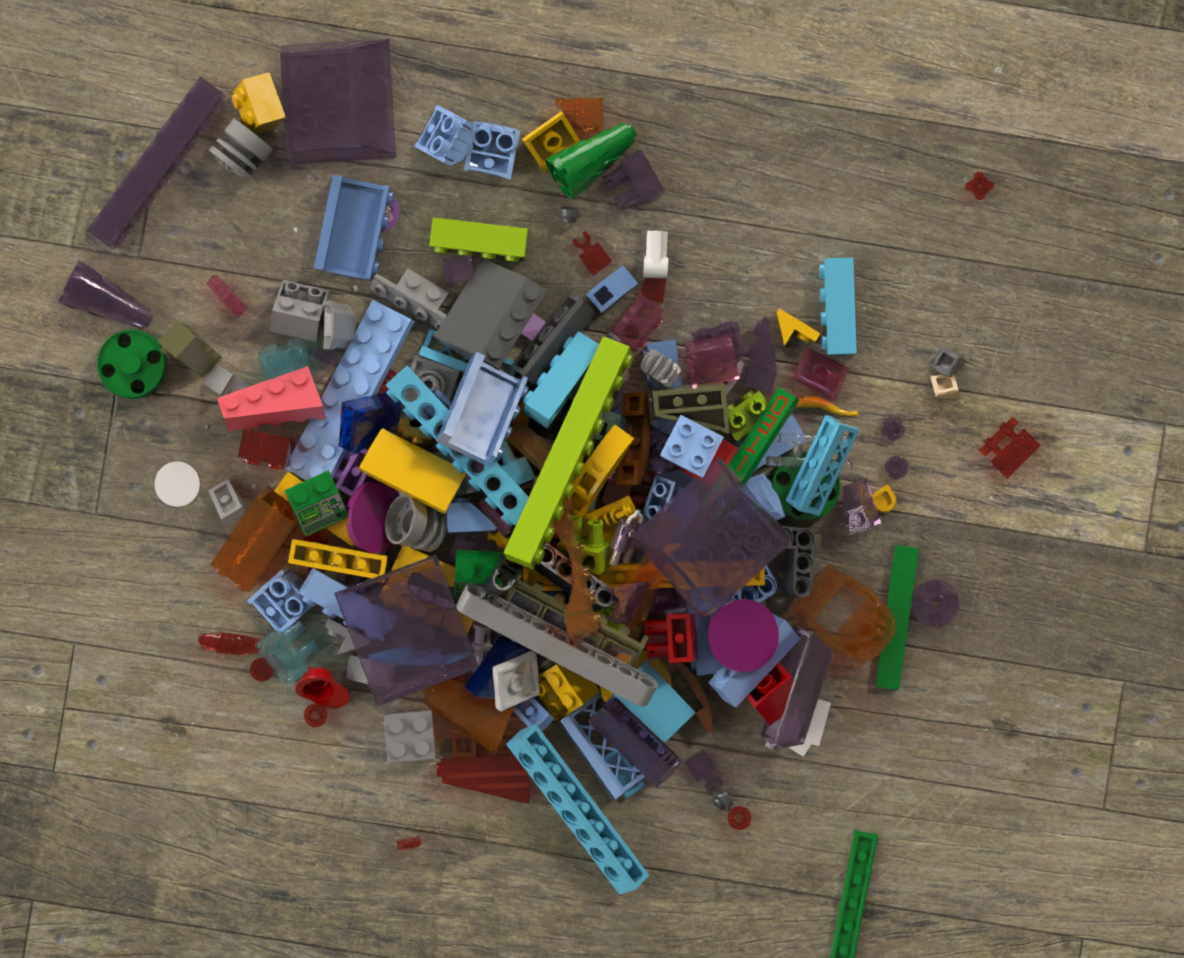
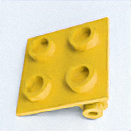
(611, 514)

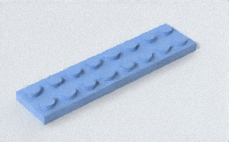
(357, 376)

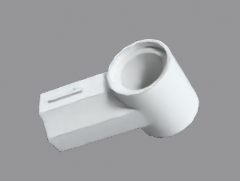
(656, 255)

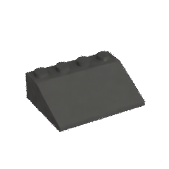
(490, 313)

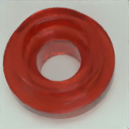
(308, 717)
(739, 825)

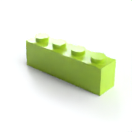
(478, 238)

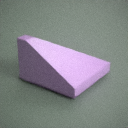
(533, 327)

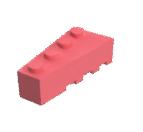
(273, 402)

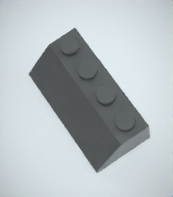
(566, 321)

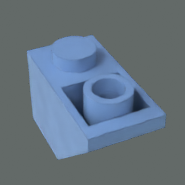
(611, 289)

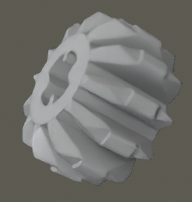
(660, 368)

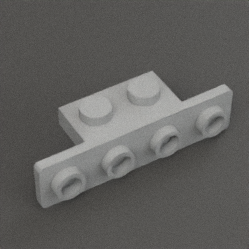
(414, 295)

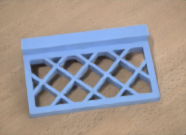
(592, 756)

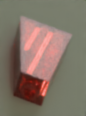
(488, 774)

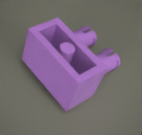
(351, 478)

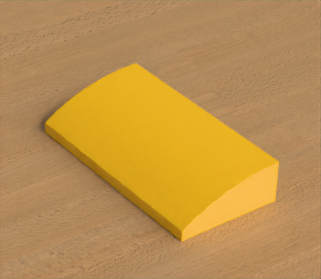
(412, 471)

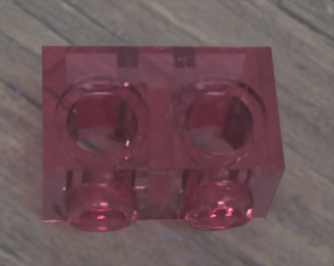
(633, 318)

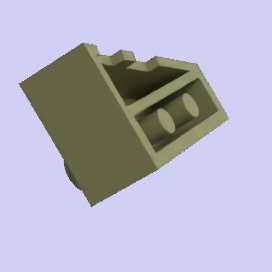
(189, 348)
(699, 402)

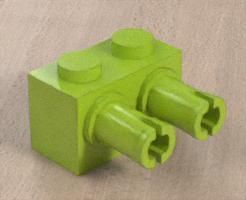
(745, 415)
(595, 546)

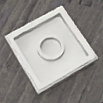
(516, 680)

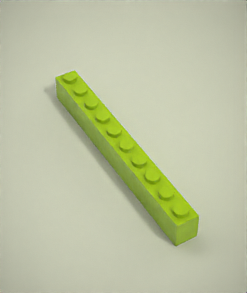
(568, 453)

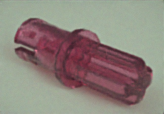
(226, 295)

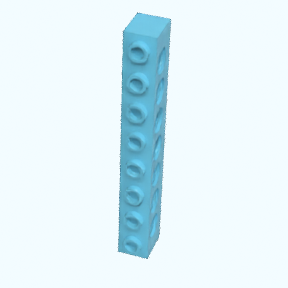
(408, 379)
(577, 809)

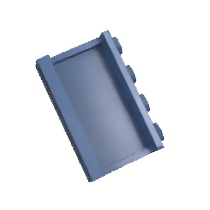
(353, 228)
(482, 411)

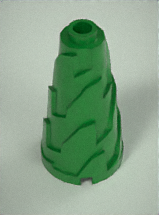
(587, 159)

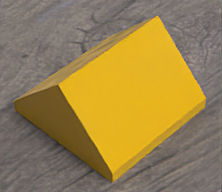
(550, 138)

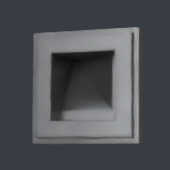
(947, 362)

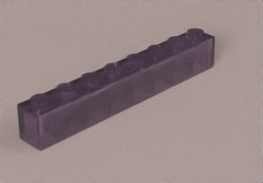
(156, 163)

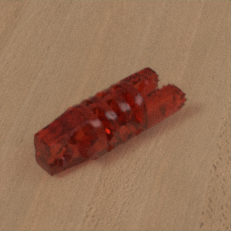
(229, 643)

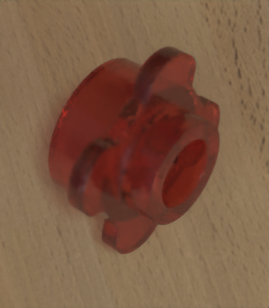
(979, 179)

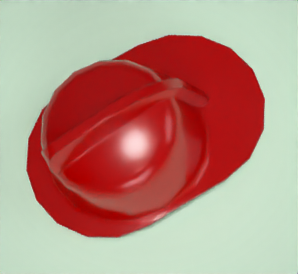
(321, 688)

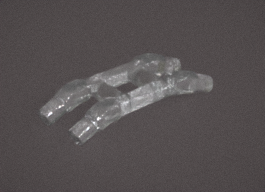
(797, 460)

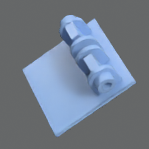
(691, 446)

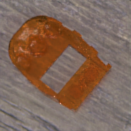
(865, 631)

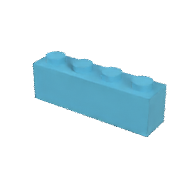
(839, 306)
(561, 381)

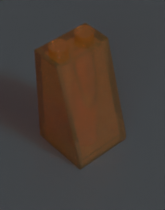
(256, 540)

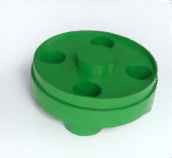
(132, 364)
(783, 492)

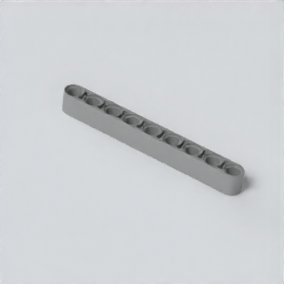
(556, 645)

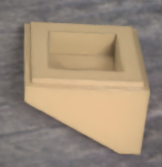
(945, 387)

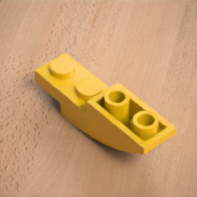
(599, 468)

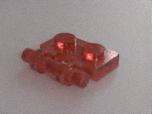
(1014, 453)

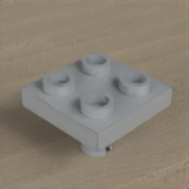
(433, 376)

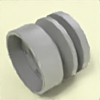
(240, 150)
(415, 524)

